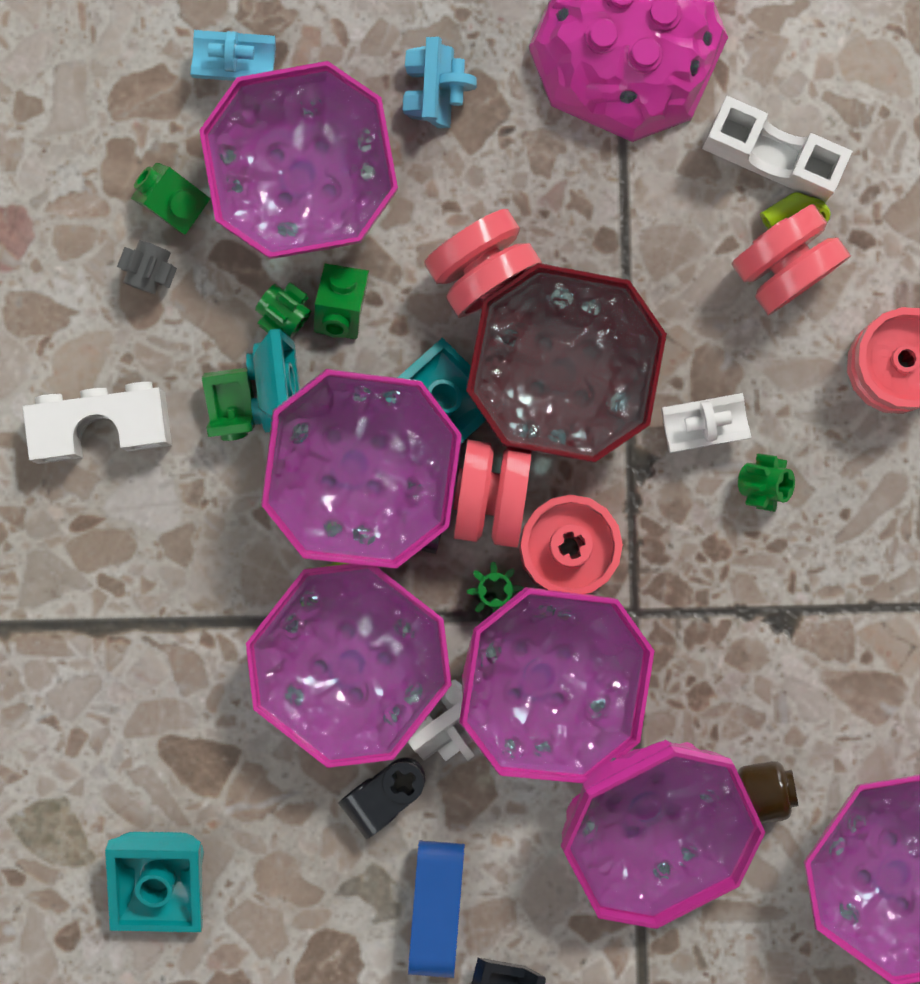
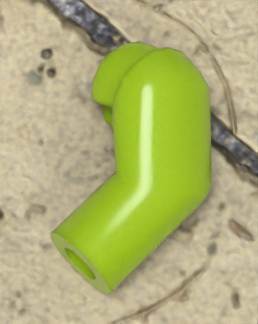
(790, 206)

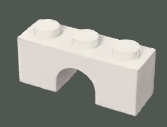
(801, 163)
(57, 425)

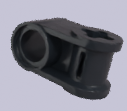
(377, 799)

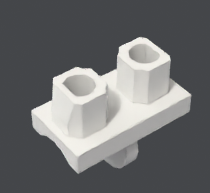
(705, 423)
(445, 732)

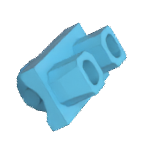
(231, 54)
(443, 82)

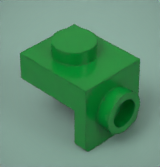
(169, 196)
(340, 301)
(228, 403)

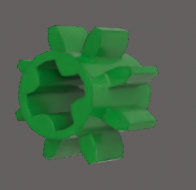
(283, 309)
(766, 482)
(493, 577)

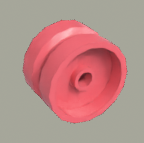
(788, 256)
(480, 261)
(875, 364)
(491, 493)
(589, 527)

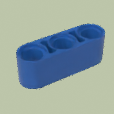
(436, 909)

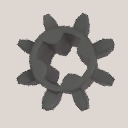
(147, 267)

